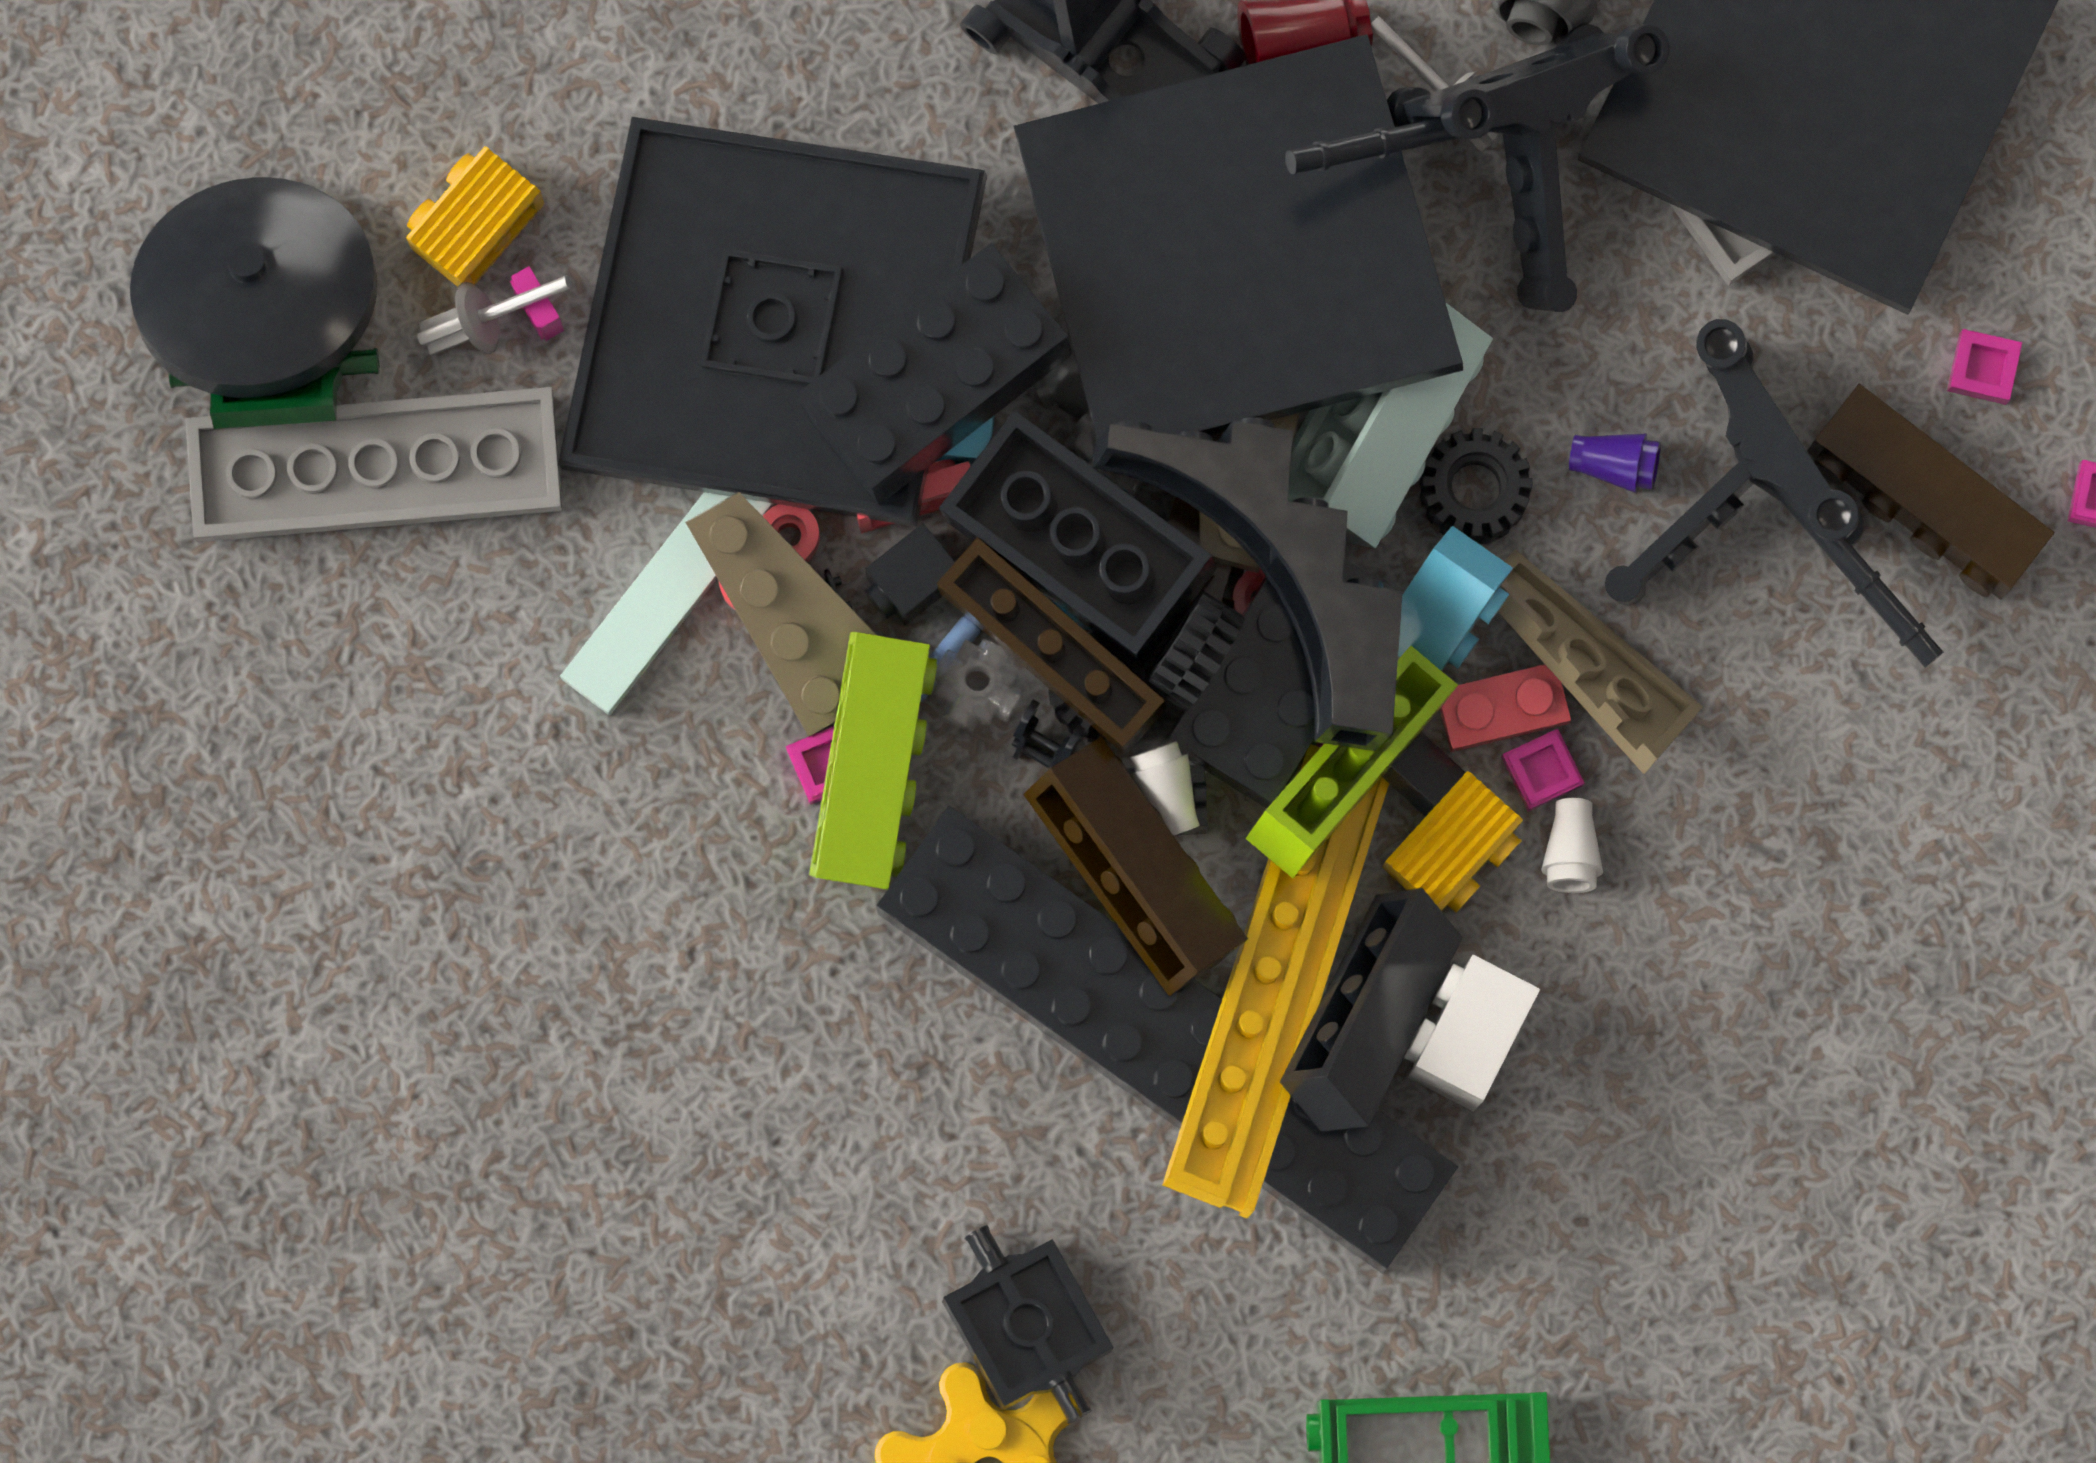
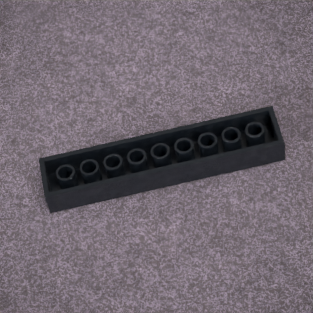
(1097, 998)

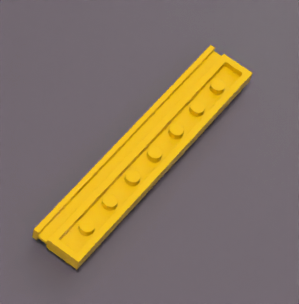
(1265, 1013)

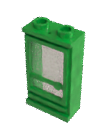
(1432, 1429)

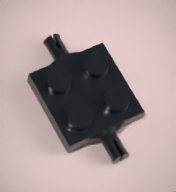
(1027, 1324)

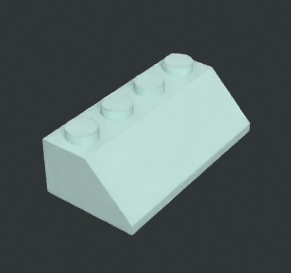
(1376, 446)

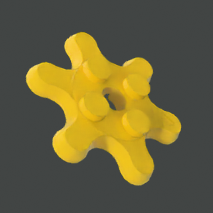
(979, 1428)

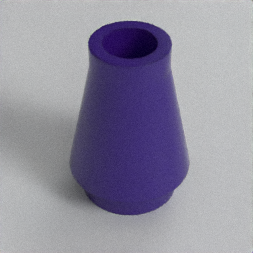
(1617, 459)

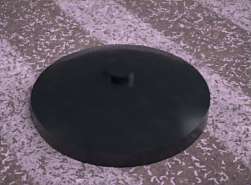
(253, 287)

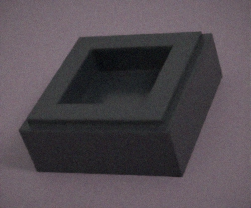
(1423, 774)

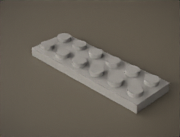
(377, 466)

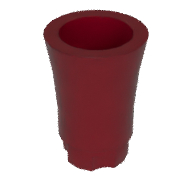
(1291, 26)

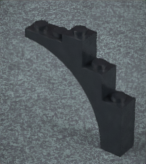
(1300, 546)

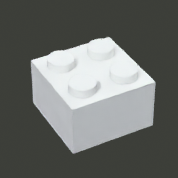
(1472, 1033)

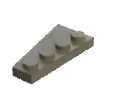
(783, 604)
(1601, 670)

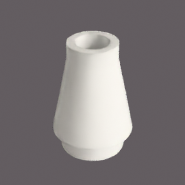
(1167, 785)
(1572, 849)

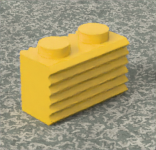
(473, 217)
(1455, 844)

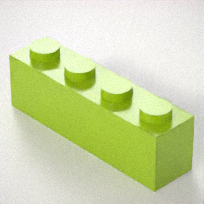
(871, 759)
(1342, 776)

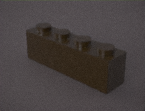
(1929, 493)
(1051, 646)
(1135, 866)

